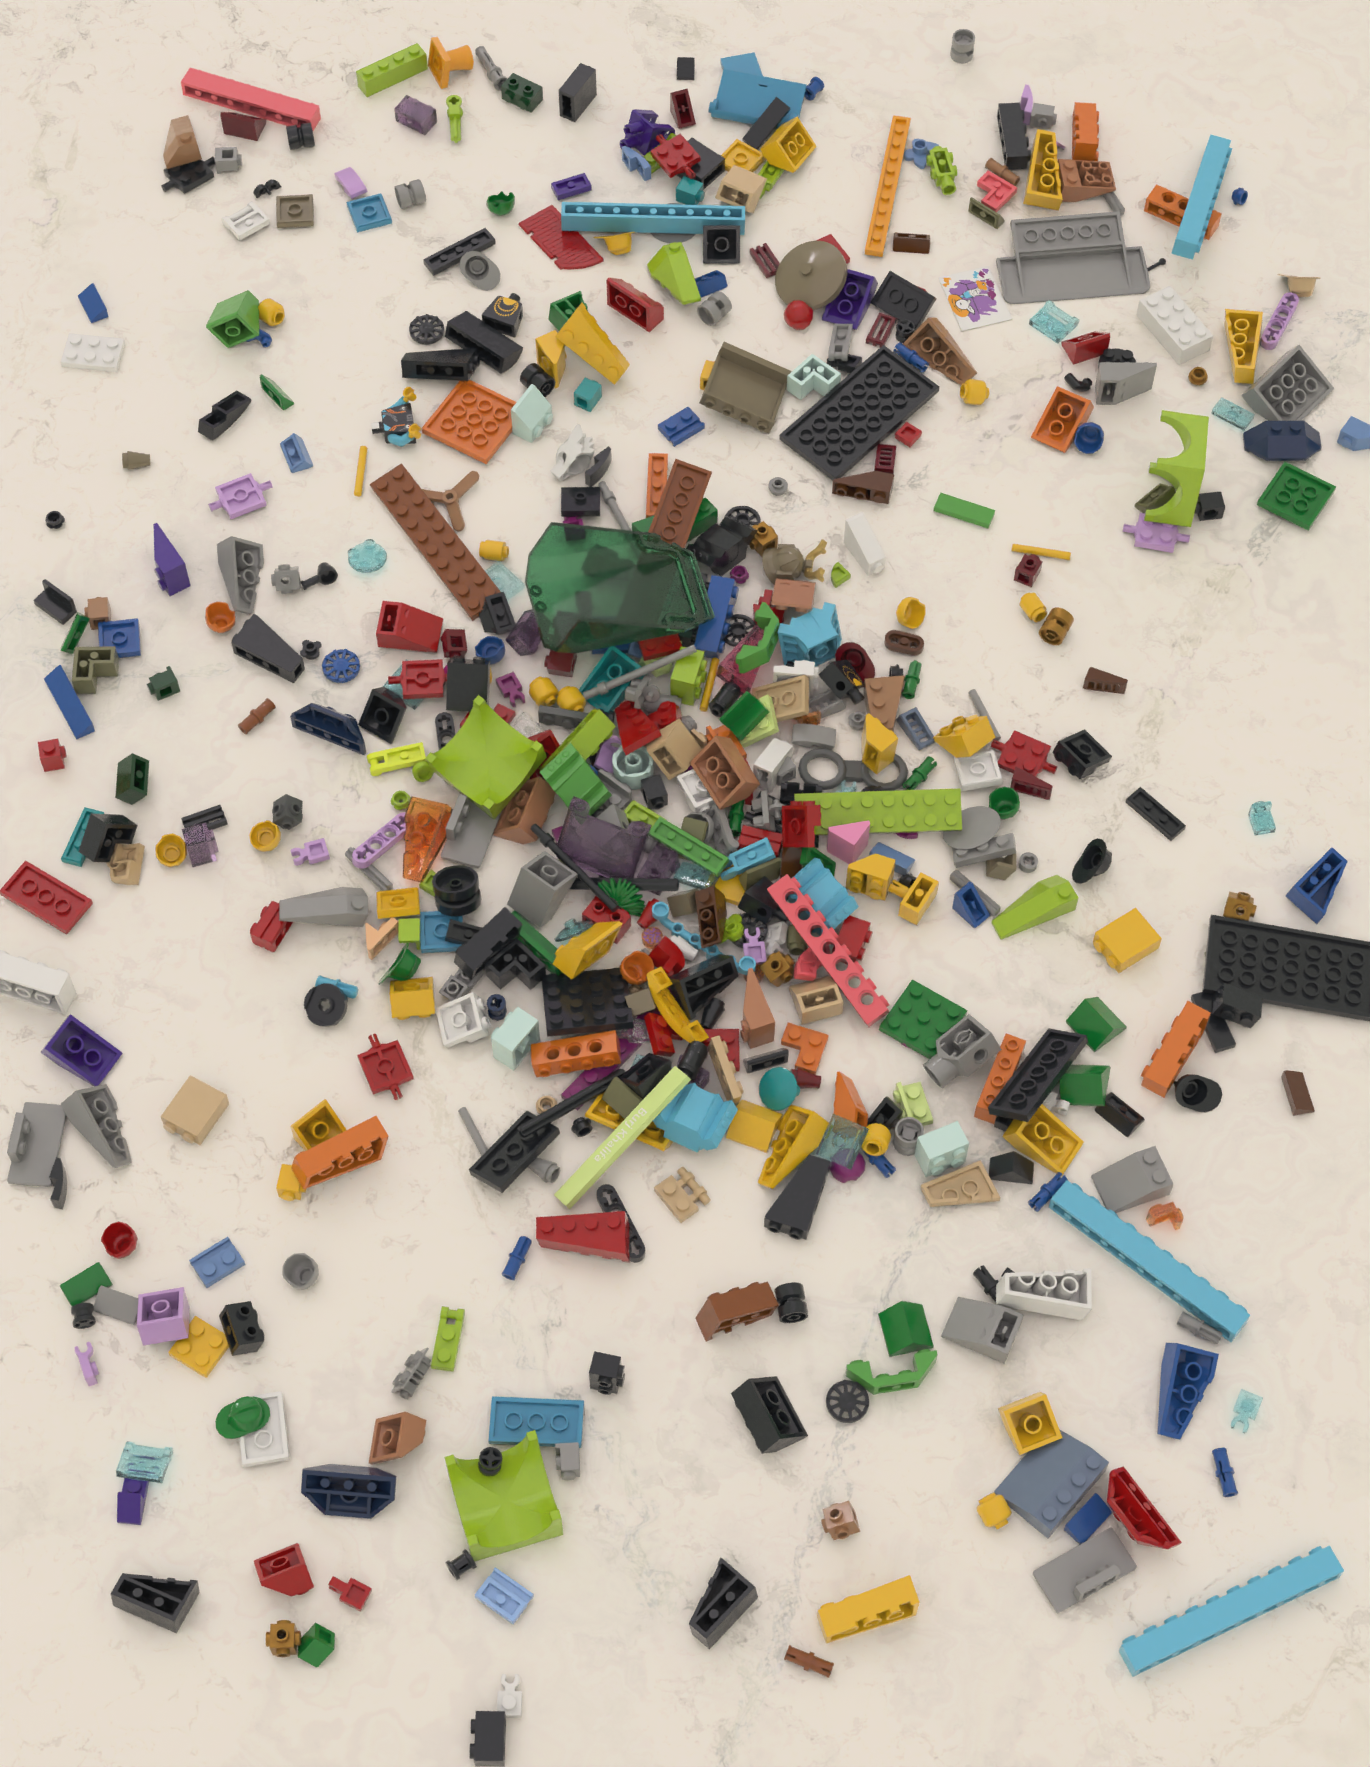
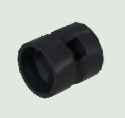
(300, 136)
(537, 376)
(791, 1303)

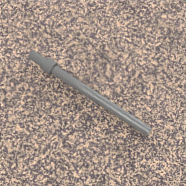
(609, 499)
(603, 688)

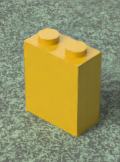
(1126, 940)

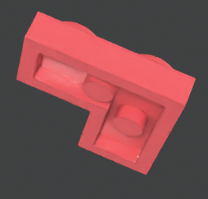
(998, 191)

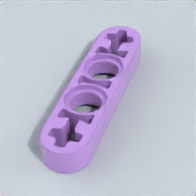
(1282, 322)
(380, 838)

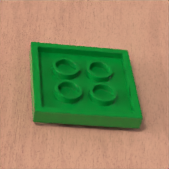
(1296, 495)
(921, 1018)

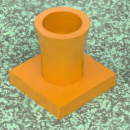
(442, 61)

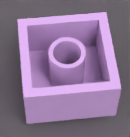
(163, 1316)

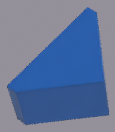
(970, 905)

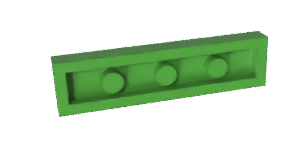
(688, 846)

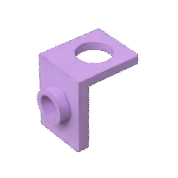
(605, 754)

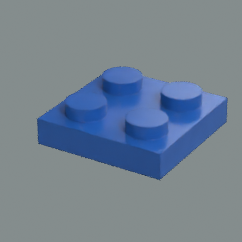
(122, 635)

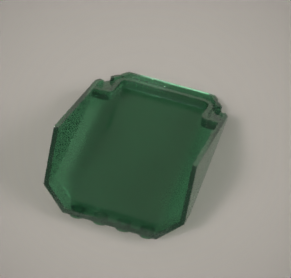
(611, 587)

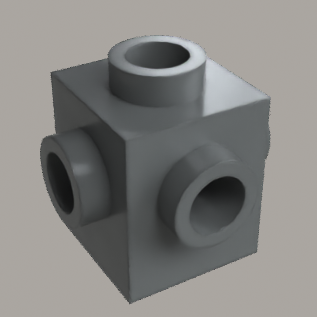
(287, 812)

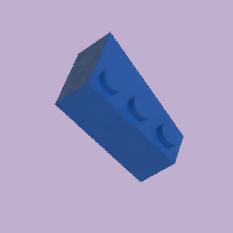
(1318, 885)

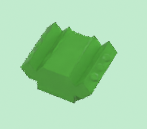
(573, 776)

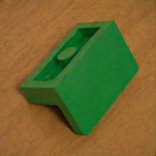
(744, 715)

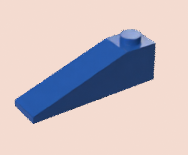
(1182, 1384)

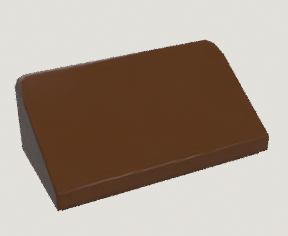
(911, 243)
(790, 861)
(1297, 1092)

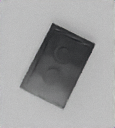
(903, 299)

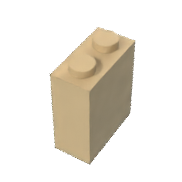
(194, 1110)

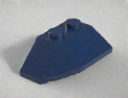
(1282, 440)
(330, 726)
(348, 1489)

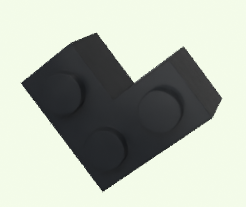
(103, 833)
(514, 962)

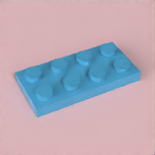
(552, 1420)

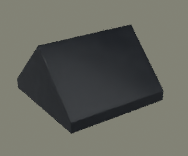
(721, 243)

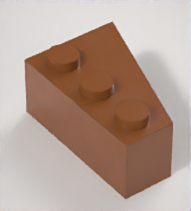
(736, 1307)

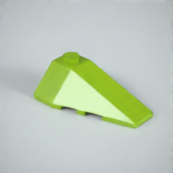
(674, 272)
(1038, 905)

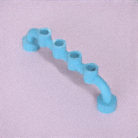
(661, 911)

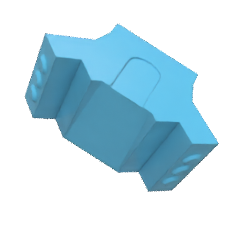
(811, 636)
(826, 894)
(696, 1118)

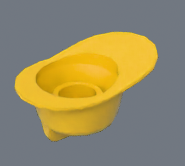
(618, 244)

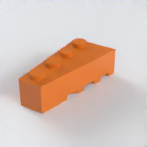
(1085, 132)
(1175, 1049)
(341, 1153)

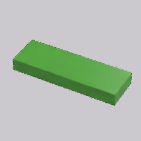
(964, 510)

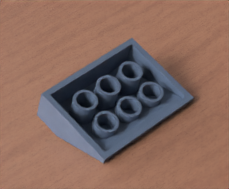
(1052, 1482)

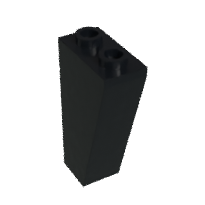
(441, 364)
(267, 649)
(798, 1202)

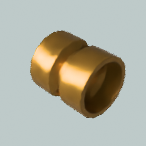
(1056, 626)

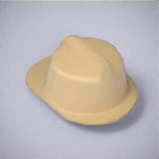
(1301, 285)

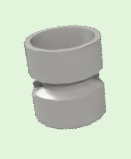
(962, 46)
(410, 193)
(714, 308)
(906, 1135)

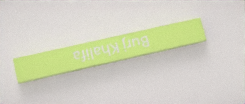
(622, 1137)

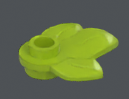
(733, 928)

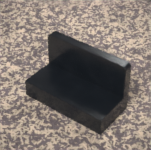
(55, 603)

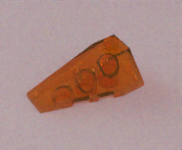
(423, 836)

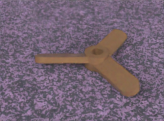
(455, 493)

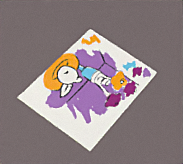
(975, 298)

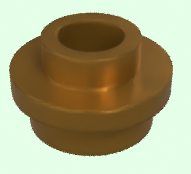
(1198, 376)

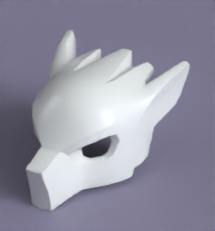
(575, 451)

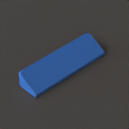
(69, 703)

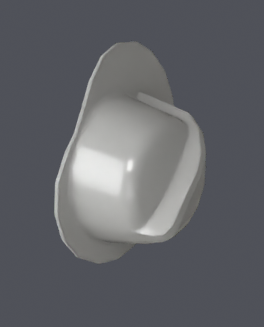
(480, 270)

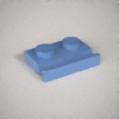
(217, 1262)

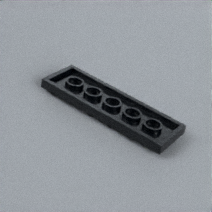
(1038, 1075)

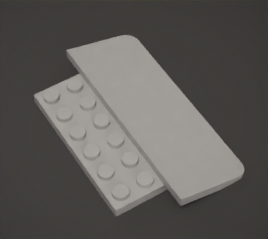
(1071, 260)

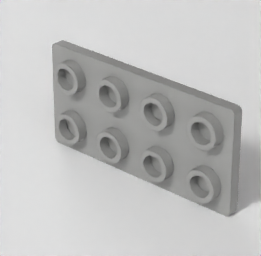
(468, 833)
(35, 1143)
(1084, 1570)

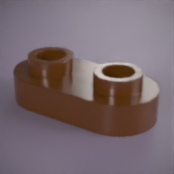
(904, 642)

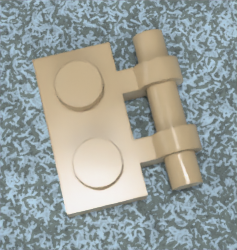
(676, 1198)

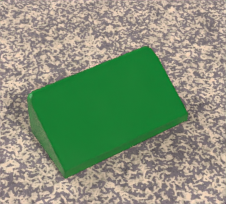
(275, 392)
(75, 633)
(85, 1284)

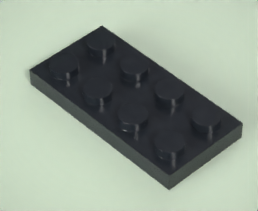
(512, 1154)

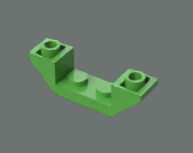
(755, 656)
(861, 1372)

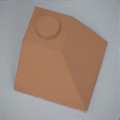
(396, 1436)

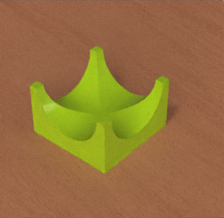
(1182, 471)
(487, 759)
(505, 1508)

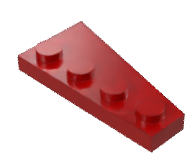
(634, 727)

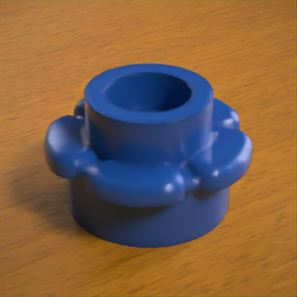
(1239, 196)

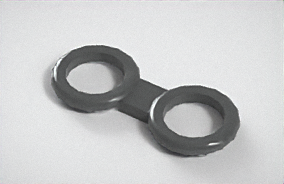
(849, 770)

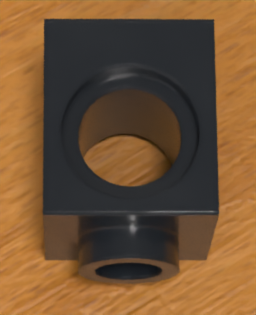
(1210, 506)
(654, 792)

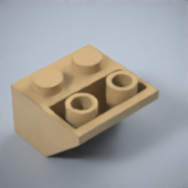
(741, 188)
(673, 749)
(817, 999)

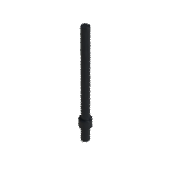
(548, 841)

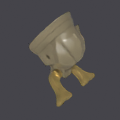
(788, 562)

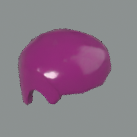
(844, 1174)

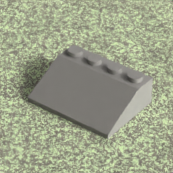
(1288, 388)

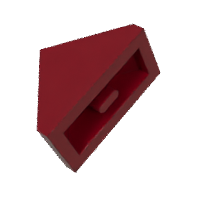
(681, 108)

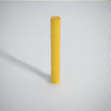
(360, 471)
(1041, 551)
(709, 684)

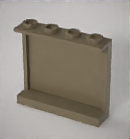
(745, 387)

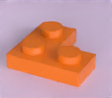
(810, 1044)

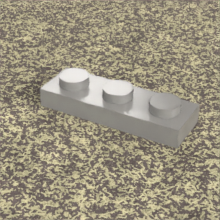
(995, 848)

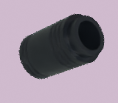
(724, 699)
(693, 1059)

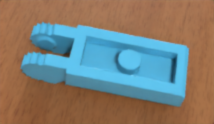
(748, 858)

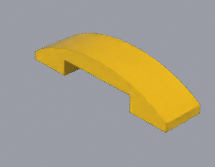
(670, 1009)

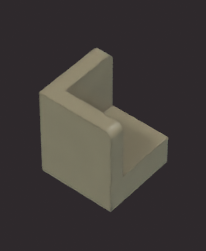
(1001, 867)
(683, 903)
(640, 1002)

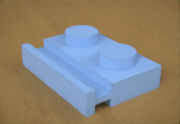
(504, 1595)

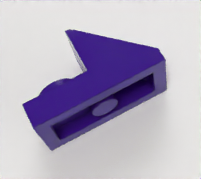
(131, 1501)

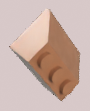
(724, 772)
(525, 809)

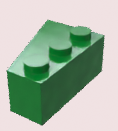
(563, 308)

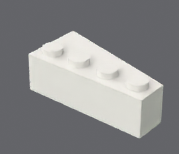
(1050, 1293)

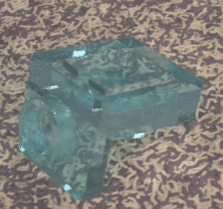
(1261, 818)

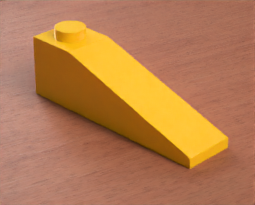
(798, 1137)

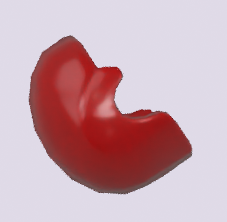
(798, 315)
(119, 1240)

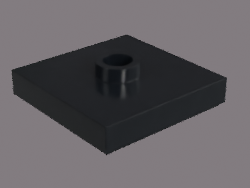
(580, 501)

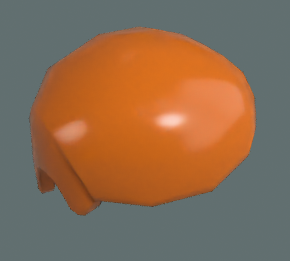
(219, 617)
(635, 967)

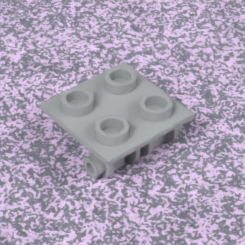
(417, 1365)

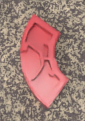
(807, 965)

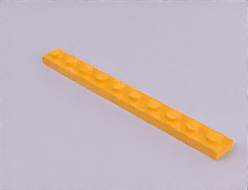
(887, 186)

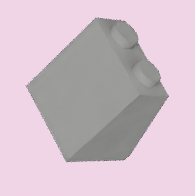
(541, 888)

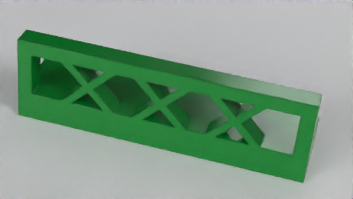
(538, 945)

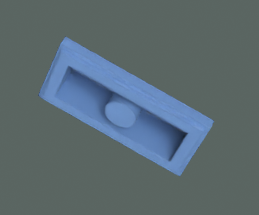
(296, 453)
(903, 862)

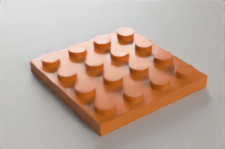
(472, 420)

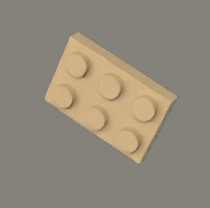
(788, 697)
(725, 1070)

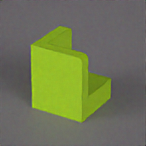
(409, 931)

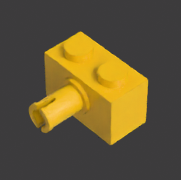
(916, 898)

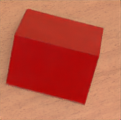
(1086, 346)

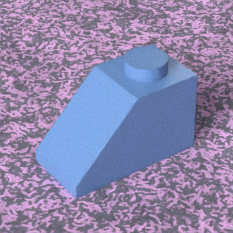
(1355, 435)

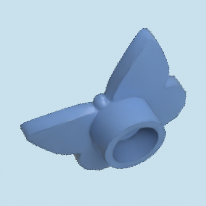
(919, 152)

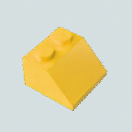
(551, 355)
(412, 998)
(1030, 1422)

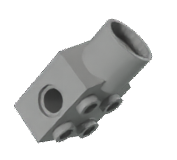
(961, 1051)

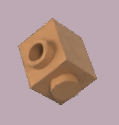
(98, 611)

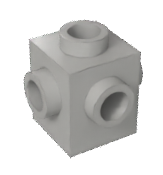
(291, 573)

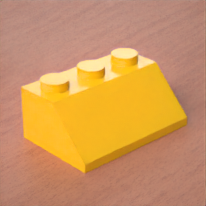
(788, 146)
(586, 948)

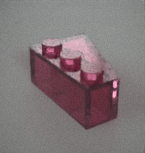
(729, 670)

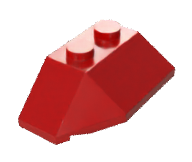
(1137, 1512)

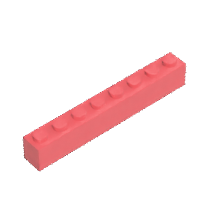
(249, 99)

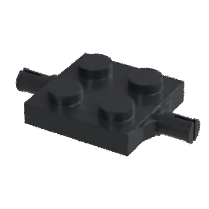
(189, 175)

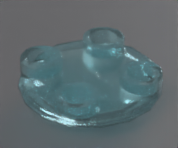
(367, 556)

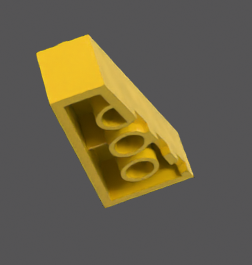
(1043, 173)
(1243, 340)
(592, 344)
(868, 1610)

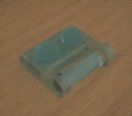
(1051, 326)
(144, 1467)

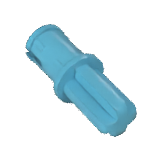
(349, 990)

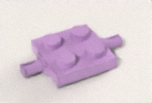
(240, 496)
(1155, 535)

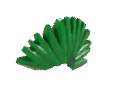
(624, 895)

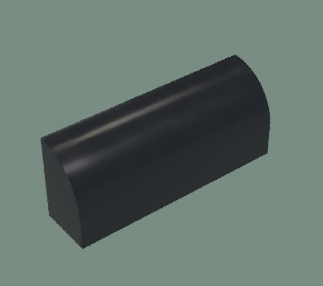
(491, 345)

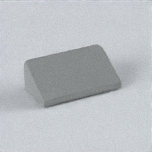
(116, 1305)

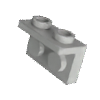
(620, 791)

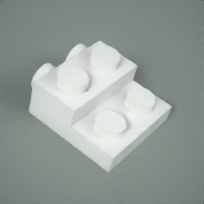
(800, 668)
(695, 792)
(463, 1020)

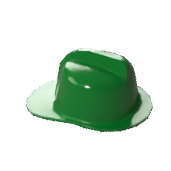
(404, 966)
(242, 1417)

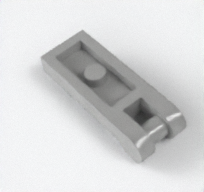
(840, 342)
(722, 833)

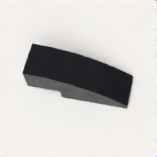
(223, 415)

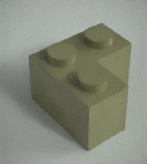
(93, 663)

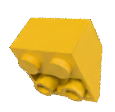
(965, 735)
(877, 744)
(871, 876)

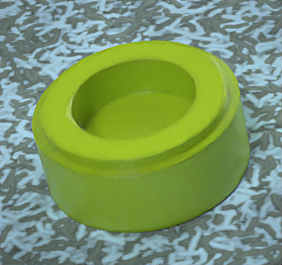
(422, 771)

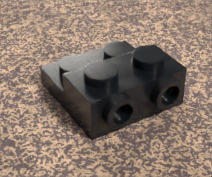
(1081, 754)

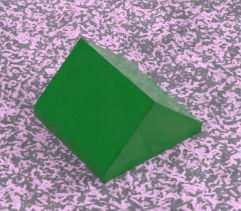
(1096, 1022)
(1085, 1085)
(905, 1328)

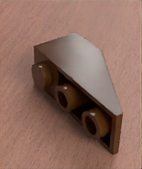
(869, 486)
(711, 915)

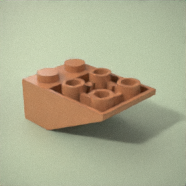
(1084, 179)
(793, 594)

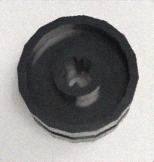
(456, 890)

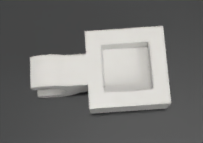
(775, 937)
(1055, 1105)

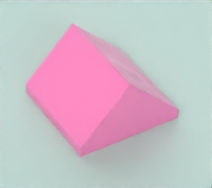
(848, 840)

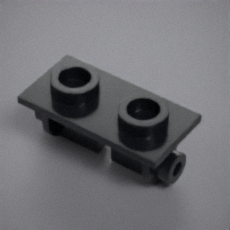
(788, 790)

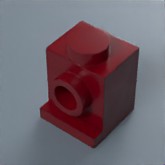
(1029, 566)
(454, 642)

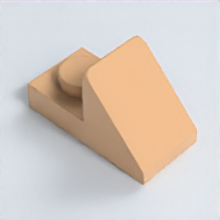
(379, 939)

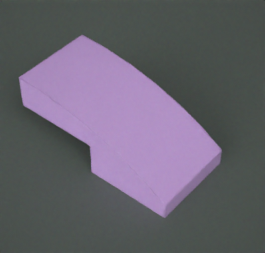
(1027, 104)
(351, 182)

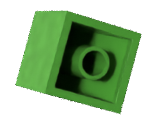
(235, 319)

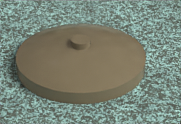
(812, 274)

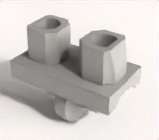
(640, 692)
(771, 811)

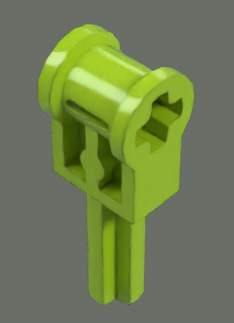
(454, 113)

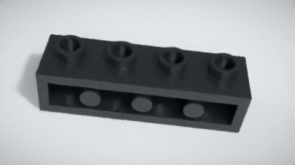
(1012, 135)

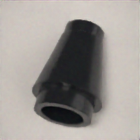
(712, 1013)

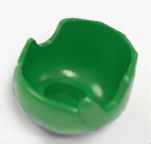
(501, 203)
(1004, 802)

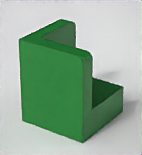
(316, 1645)

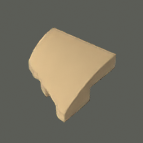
(126, 863)

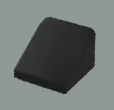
(685, 68)

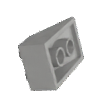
(1133, 1180)

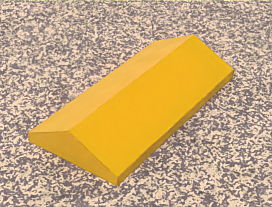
(606, 1115)

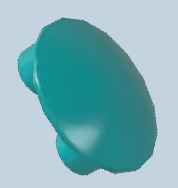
(778, 1088)

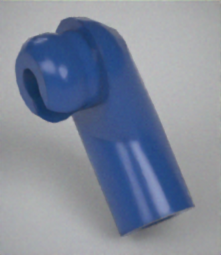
(263, 337)

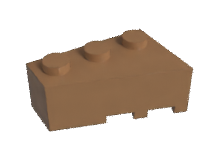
(883, 698)

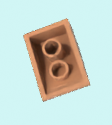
(757, 1021)

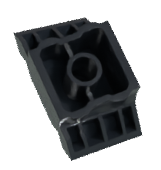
(723, 545)

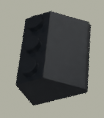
(768, 1414)

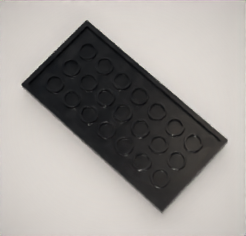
(859, 413)
(1289, 966)

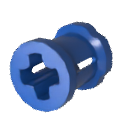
(815, 86)

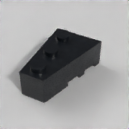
(487, 943)
(700, 983)
(154, 1599)
(722, 1604)

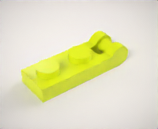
(396, 758)

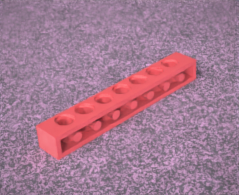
(869, 1013)

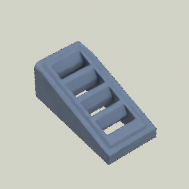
(918, 720)

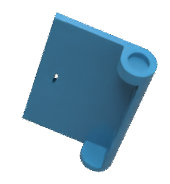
(746, 97)

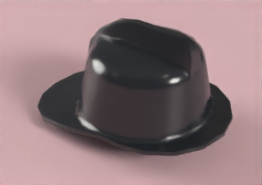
(1093, 861)
(1197, 1093)

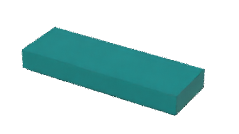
(71, 853)

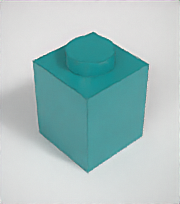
(689, 191)
(587, 394)

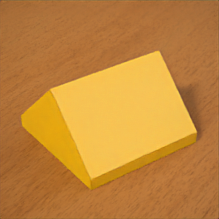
(317, 1126)
(754, 1126)

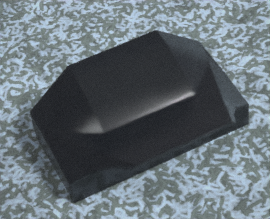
(496, 614)

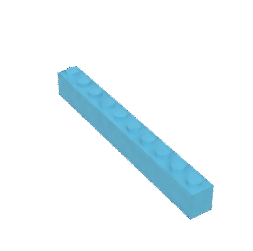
(1202, 197)
(648, 217)
(1149, 1260)
(1231, 1610)

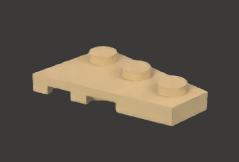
(961, 1186)

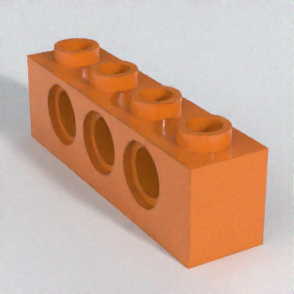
(1171, 208)
(575, 1053)
(1001, 1071)

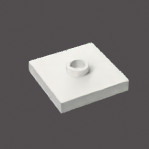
(978, 771)

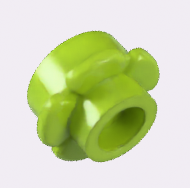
(398, 796)

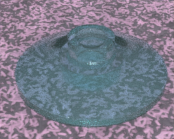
(573, 929)

